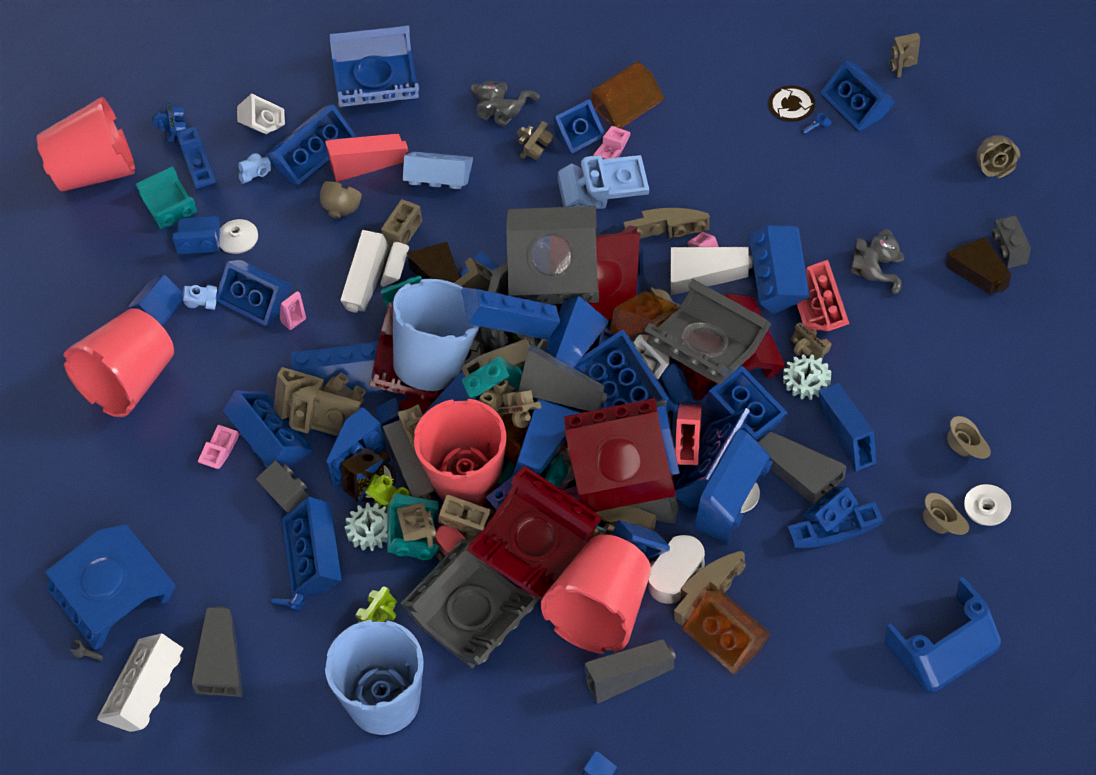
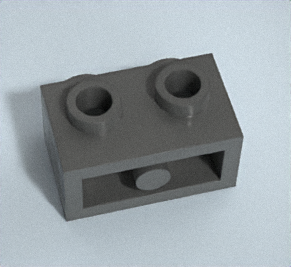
(1011, 241)
(282, 486)

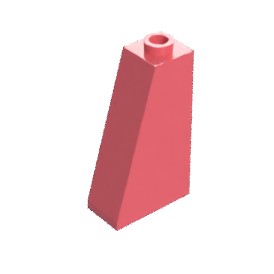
(364, 154)
(688, 434)

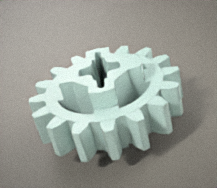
(798, 371)
(359, 523)

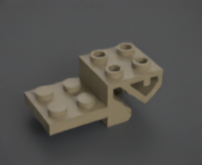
(307, 406)

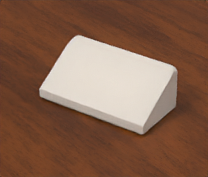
(394, 263)

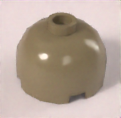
(997, 156)
(339, 200)

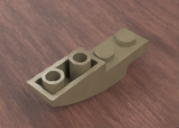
(674, 221)
(712, 577)

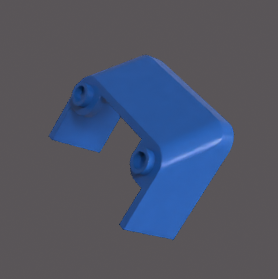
(731, 485)
(955, 654)

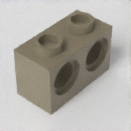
(402, 223)
(463, 515)

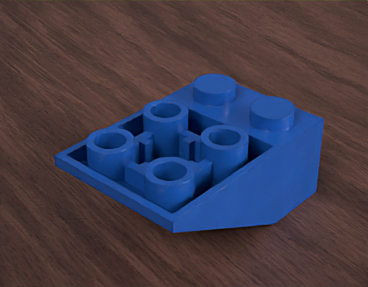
(357, 433)

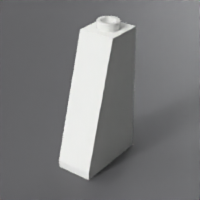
(707, 266)
(365, 271)

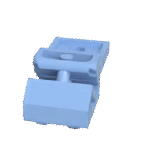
(602, 180)

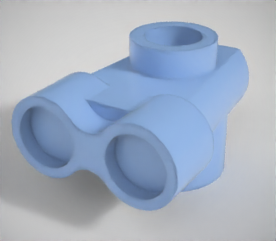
(253, 167)
(196, 295)

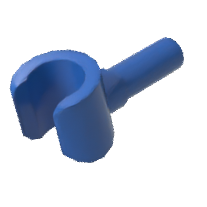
(821, 120)
(295, 603)

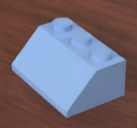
(437, 169)

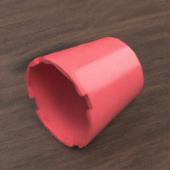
(85, 148)
(119, 361)
(461, 449)
(599, 595)

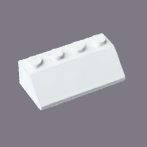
(141, 683)

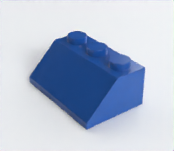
(857, 96)
(252, 292)
(743, 392)

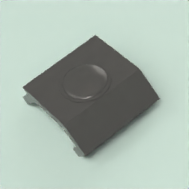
(467, 605)

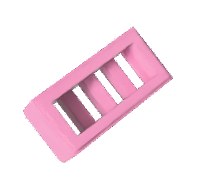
(292, 311)

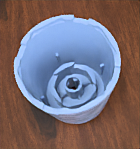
(430, 334)
(377, 675)

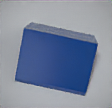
(578, 126)
(158, 298)
(643, 538)

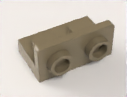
(904, 52)
(416, 523)

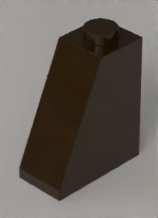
(433, 263)
(980, 266)

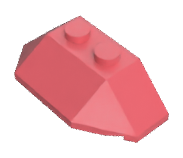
(824, 307)

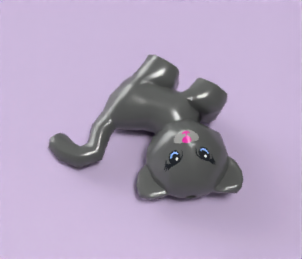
(492, 101)
(882, 249)

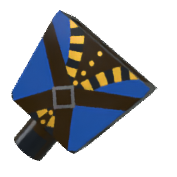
(359, 470)

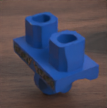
(167, 120)

